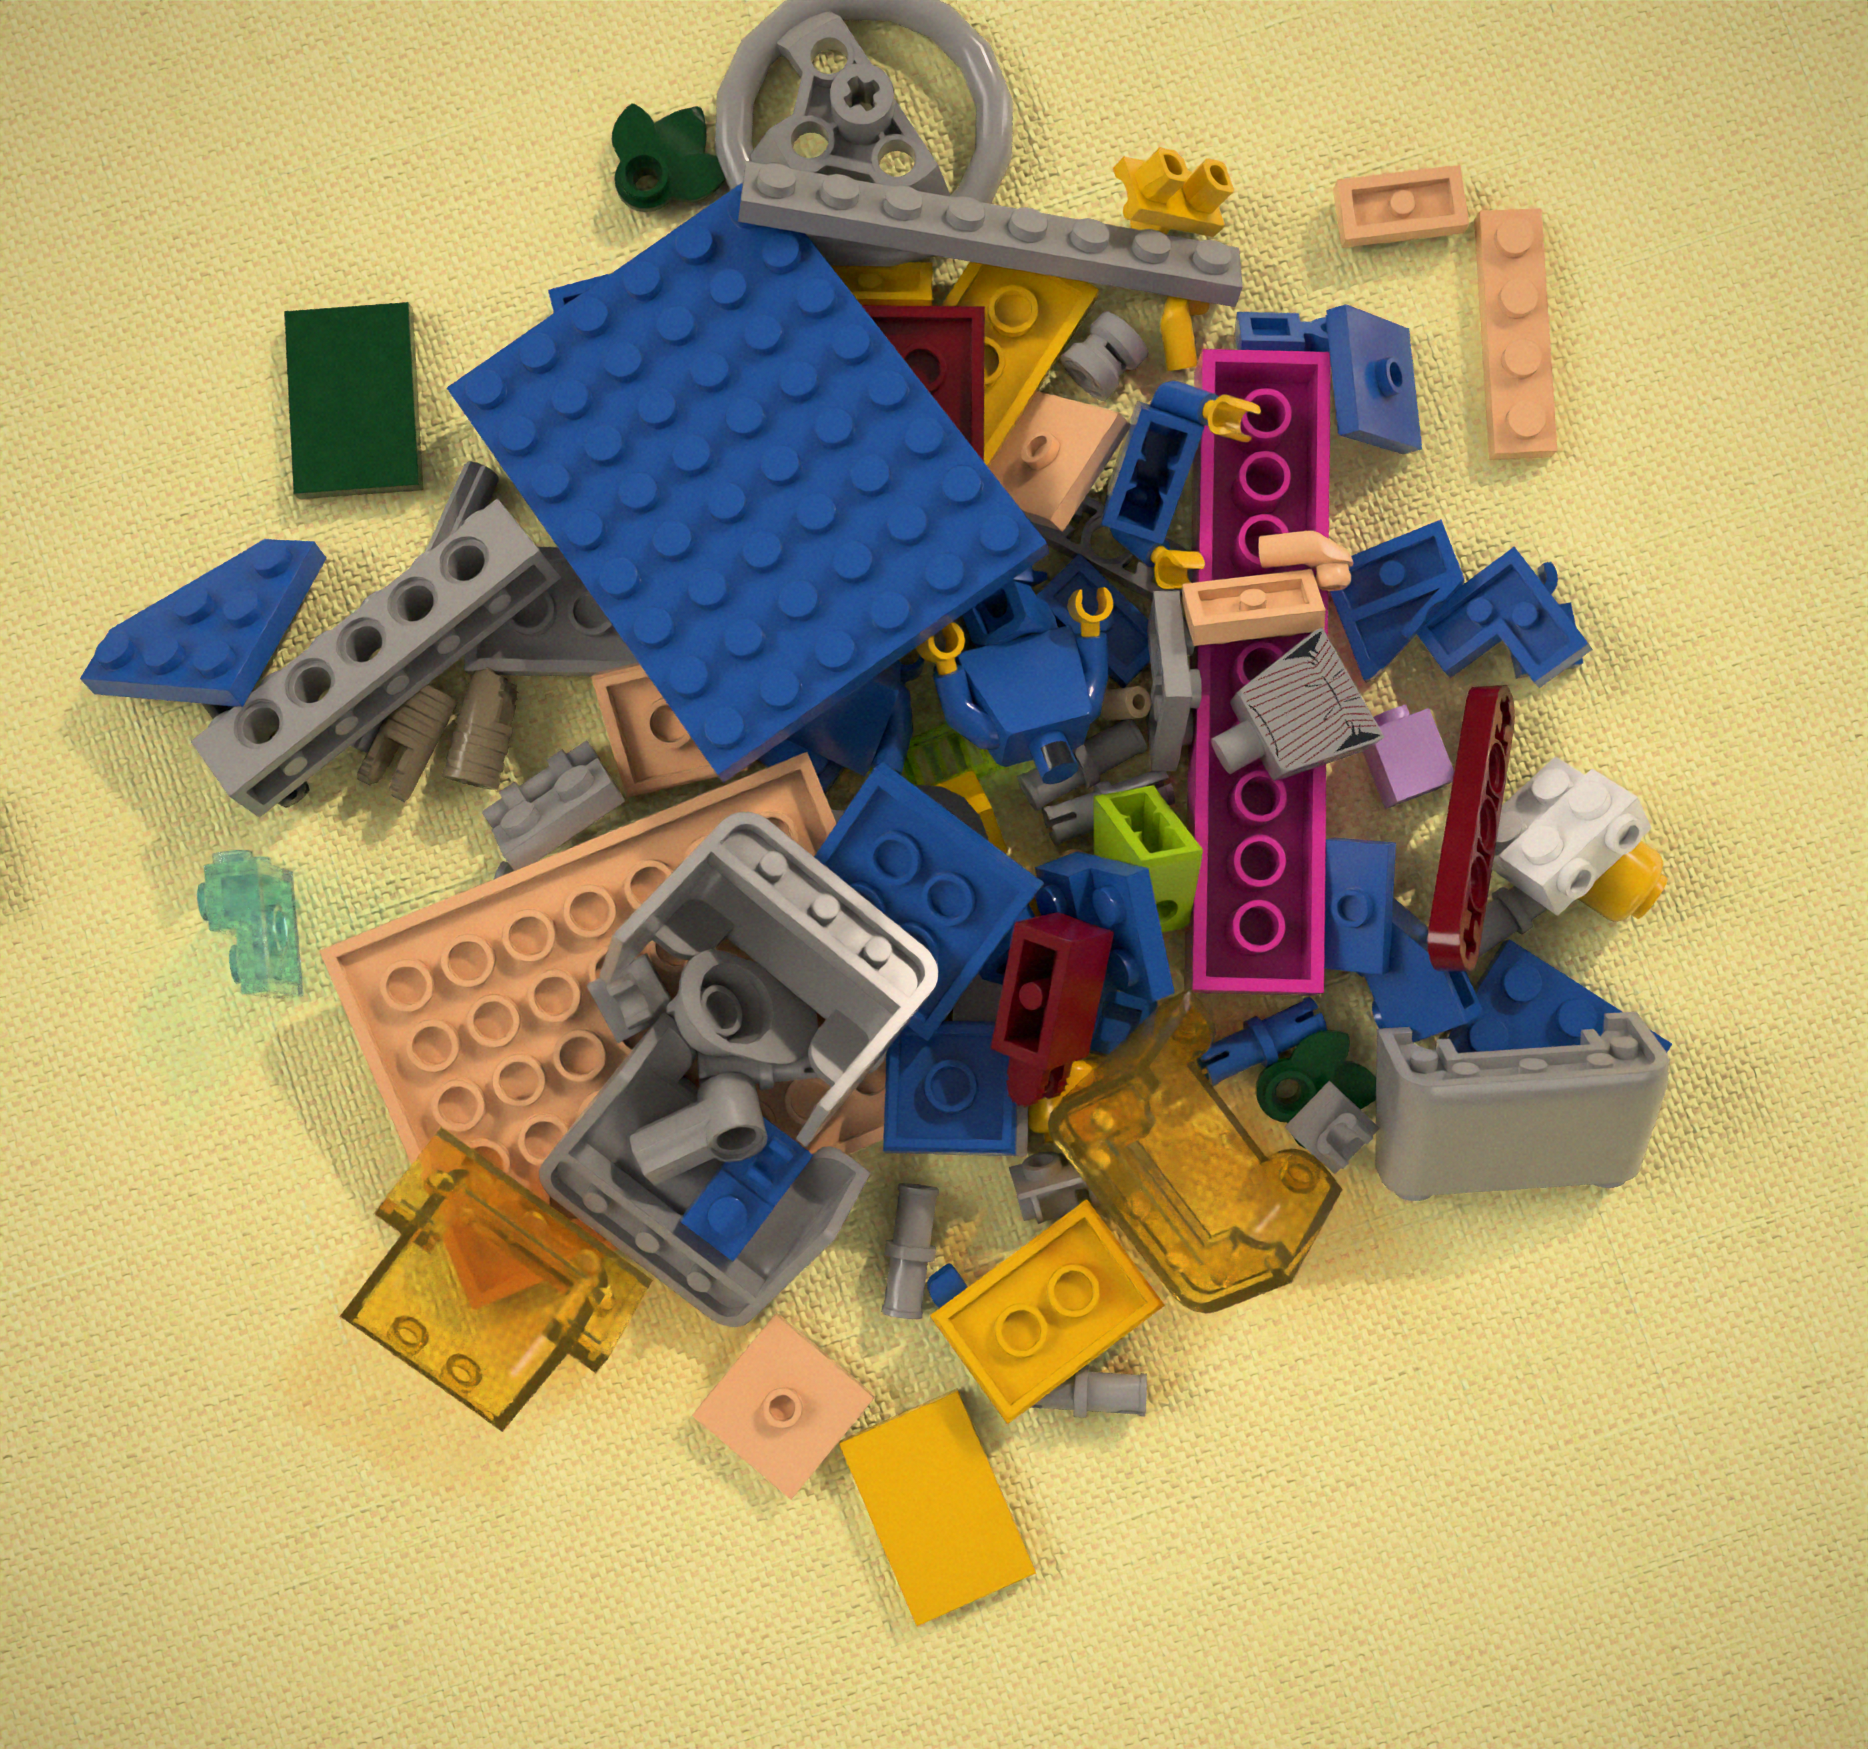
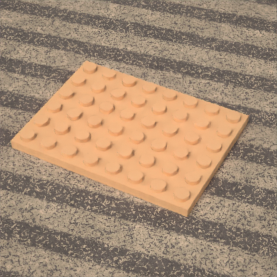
(485, 1004)

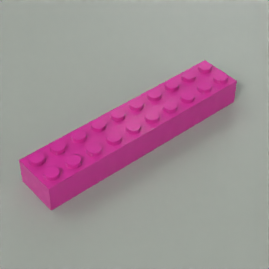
(1262, 839)

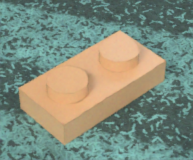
(1400, 206)
(1253, 607)

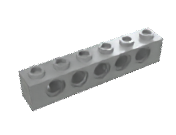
(364, 691)

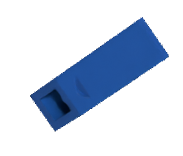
(1413, 990)

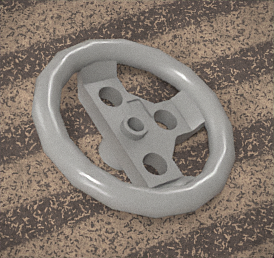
(858, 107)

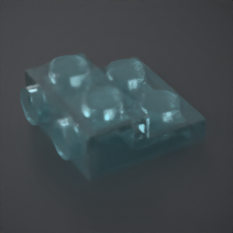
(258, 906)

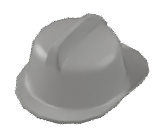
(740, 1010)

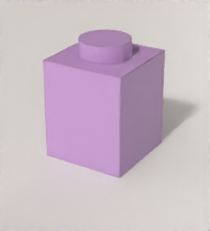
(1409, 756)

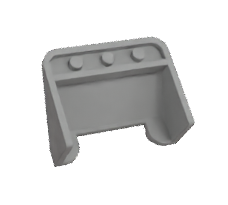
(605, 1188)

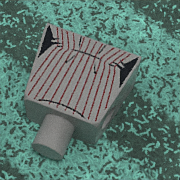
(1298, 714)

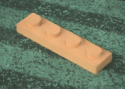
(1515, 334)

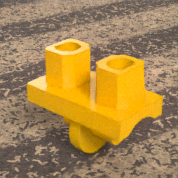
(1169, 196)

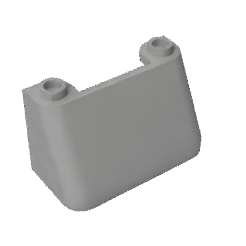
(1517, 1113)

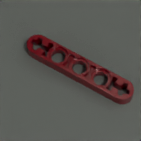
(1471, 829)

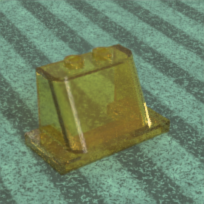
(490, 1284)

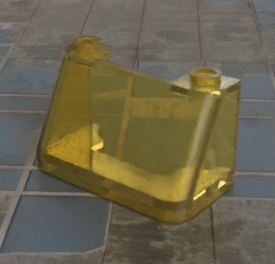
(1185, 1171)

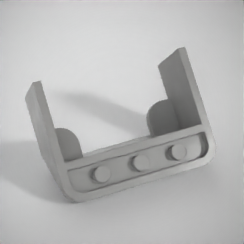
(803, 930)

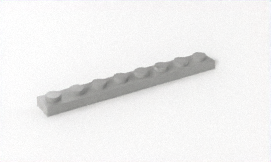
(989, 233)

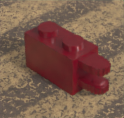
(1049, 1002)

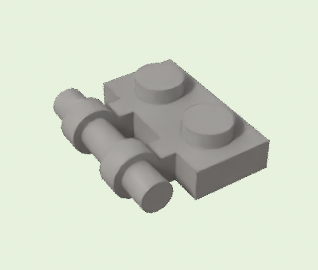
(552, 805)

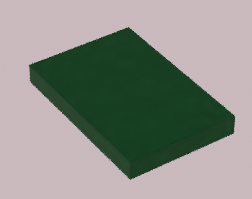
(353, 400)

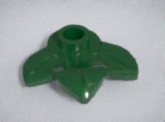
(668, 151)
(1312, 1065)

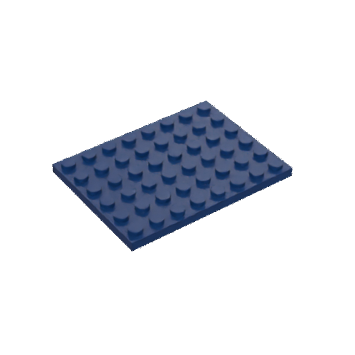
(746, 478)

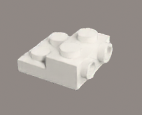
(1565, 833)

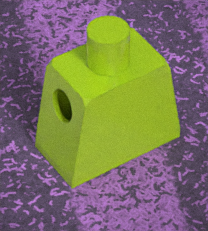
(1146, 832)

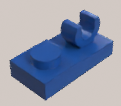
(745, 1193)

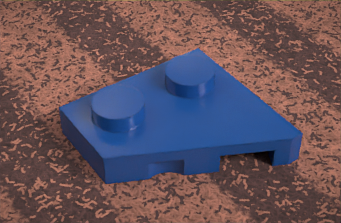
(1396, 594)

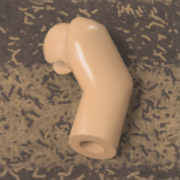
(1312, 550)

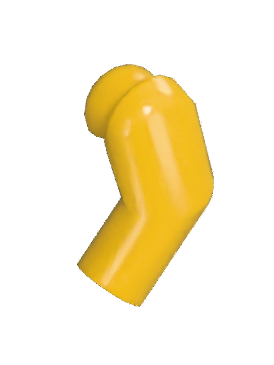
(1178, 331)

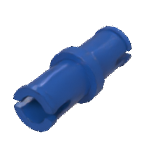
(1261, 1041)

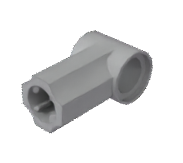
(720, 1125)

